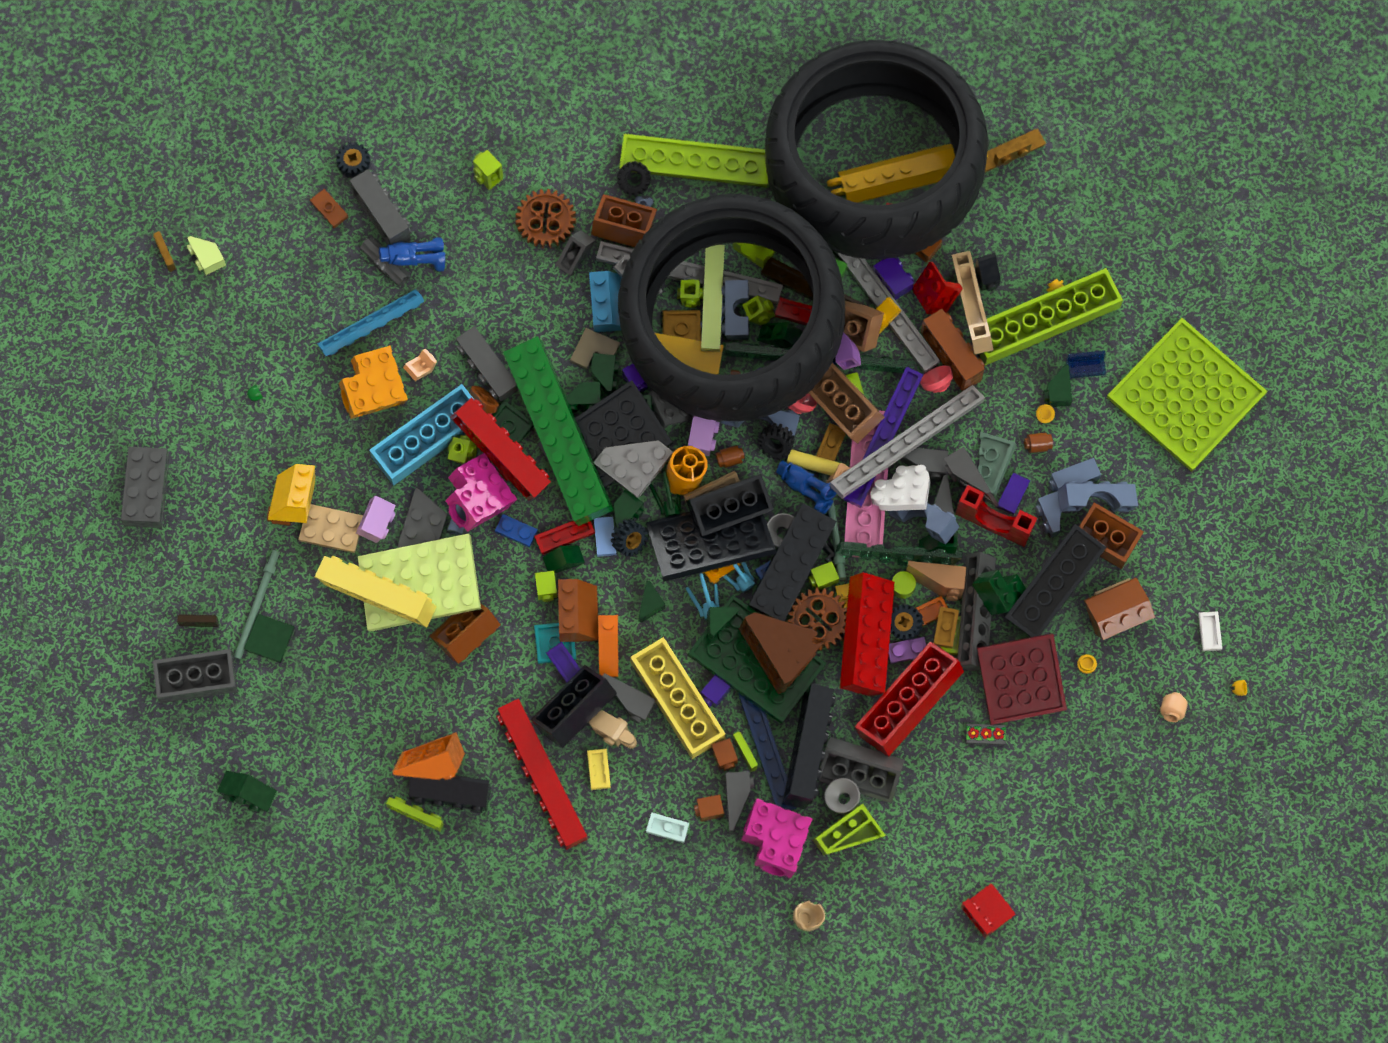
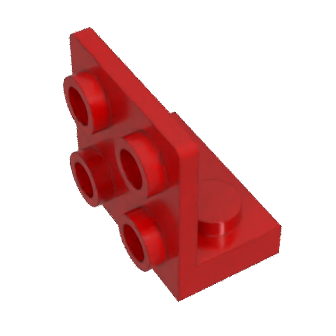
(934, 291)
(987, 910)

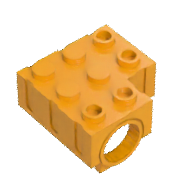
(374, 385)

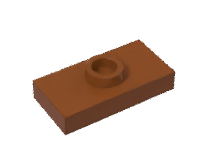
(329, 208)

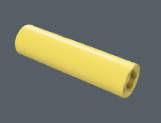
(813, 462)

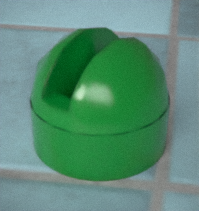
(254, 393)

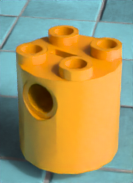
(686, 469)

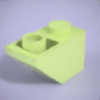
(207, 255)

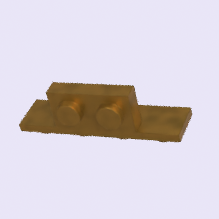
(1014, 149)

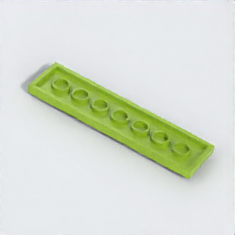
(696, 160)

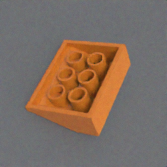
(432, 760)

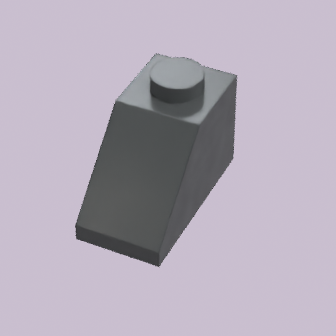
(575, 251)

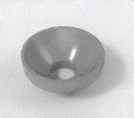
(776, 522)
(836, 789)

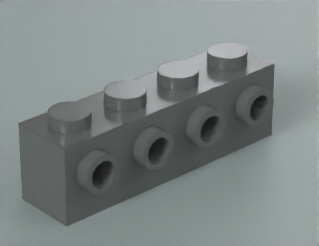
(487, 364)

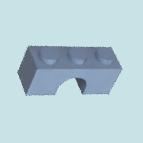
(735, 293)

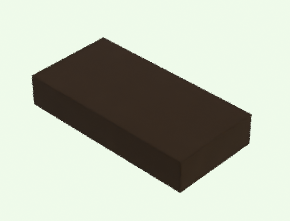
(198, 620)

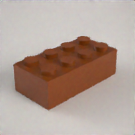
(952, 349)

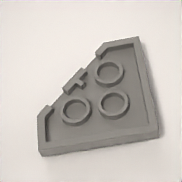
(634, 464)

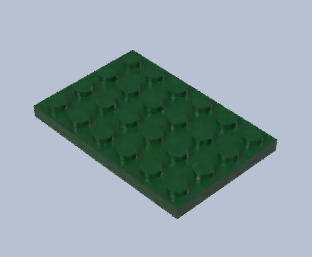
(734, 663)

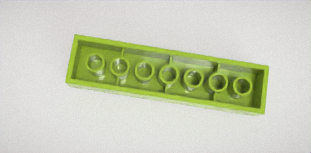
(1051, 314)

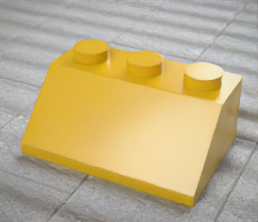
(293, 494)

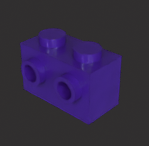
(894, 277)

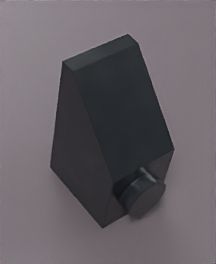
(987, 272)

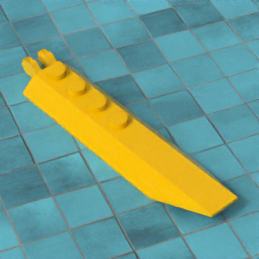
(894, 174)

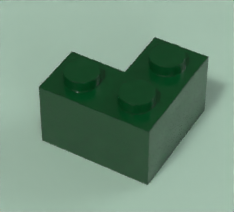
(998, 592)
(246, 790)

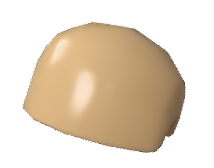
(808, 916)

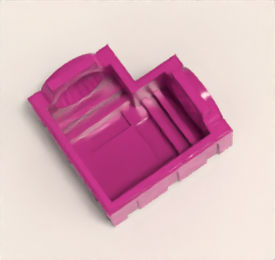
(478, 492)
(778, 835)

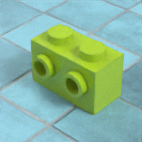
(487, 169)

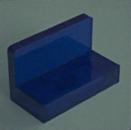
(1086, 364)

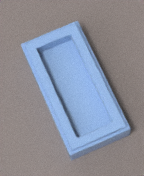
(603, 530)

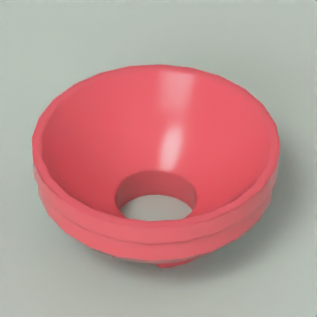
(937, 379)
(804, 405)

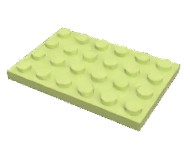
(438, 568)

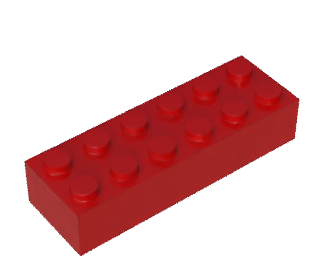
(500, 448)
(867, 634)
(909, 699)

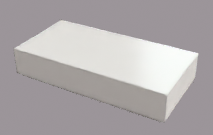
(1210, 631)

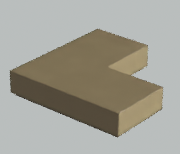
(591, 343)

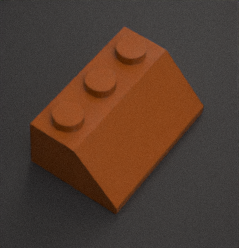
(622, 220)
(1113, 532)
(1119, 609)
(577, 611)
(465, 632)

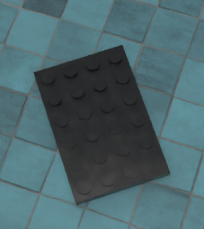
(618, 421)
(685, 552)

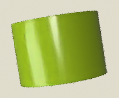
(904, 584)

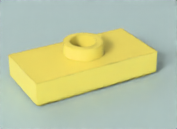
(598, 769)

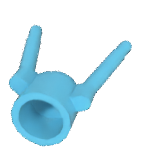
(744, 580)
(703, 611)

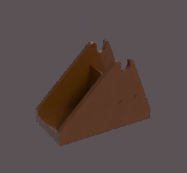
(779, 647)

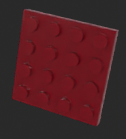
(1021, 679)

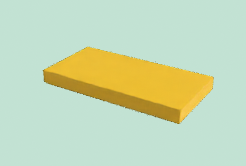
(690, 353)

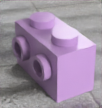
(375, 519)

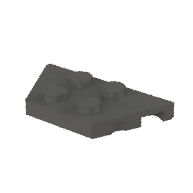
(423, 522)

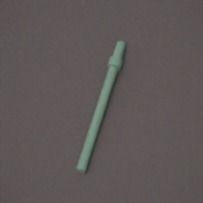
(839, 561)
(268, 570)

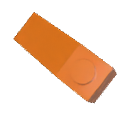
(608, 644)

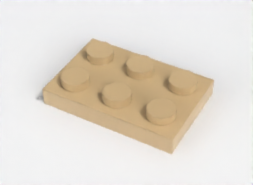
(331, 528)

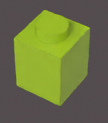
(823, 576)
(546, 586)

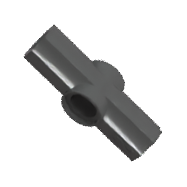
(394, 272)

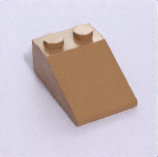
(862, 325)
(939, 578)

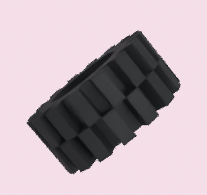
(622, 178)
(780, 434)

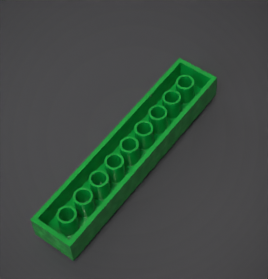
(558, 431)

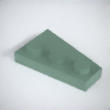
(994, 459)

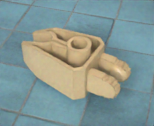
(613, 730)

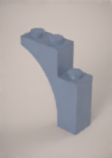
(1049, 505)

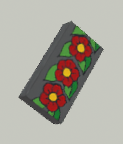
(985, 734)

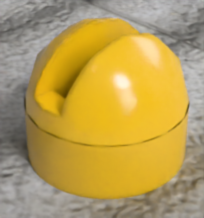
(1240, 688)

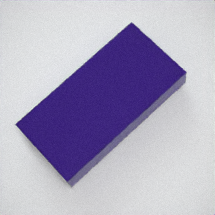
(1013, 493)
(563, 661)

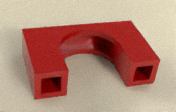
(976, 511)

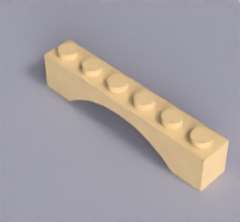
(972, 302)

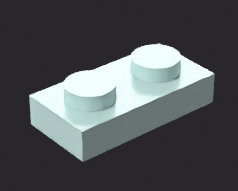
(667, 827)

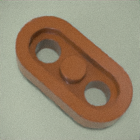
(489, 403)

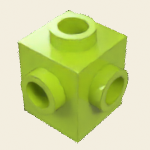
(690, 293)
(759, 310)
(461, 450)

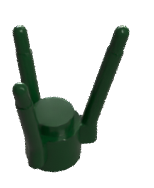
(670, 506)

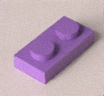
(906, 650)

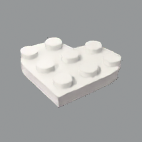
(904, 491)

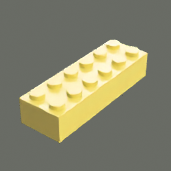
(376, 591)
(677, 697)

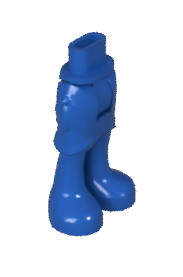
(405, 253)
(802, 481)

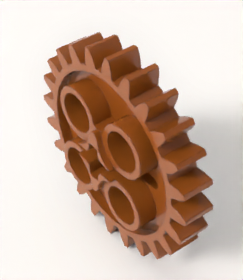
(562, 219)
(830, 606)

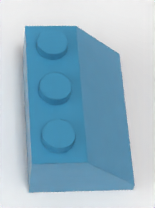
(604, 300)

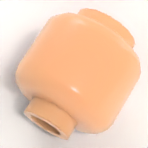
(1173, 707)

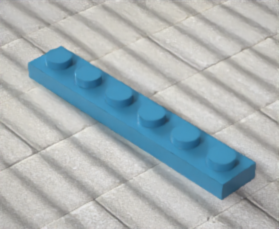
(366, 325)

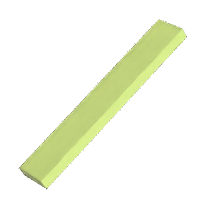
(712, 298)

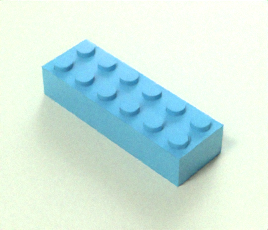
(420, 437)

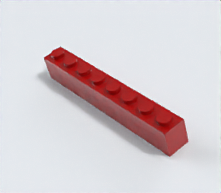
(542, 774)

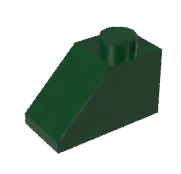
(1059, 389)

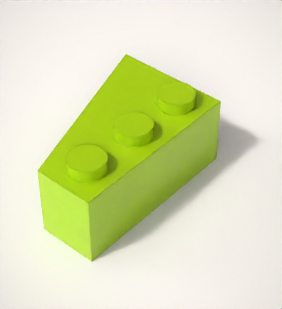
(849, 831)

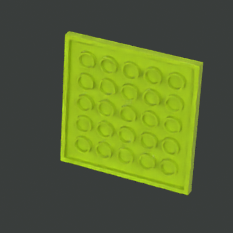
(1186, 394)

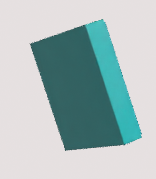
(546, 638)

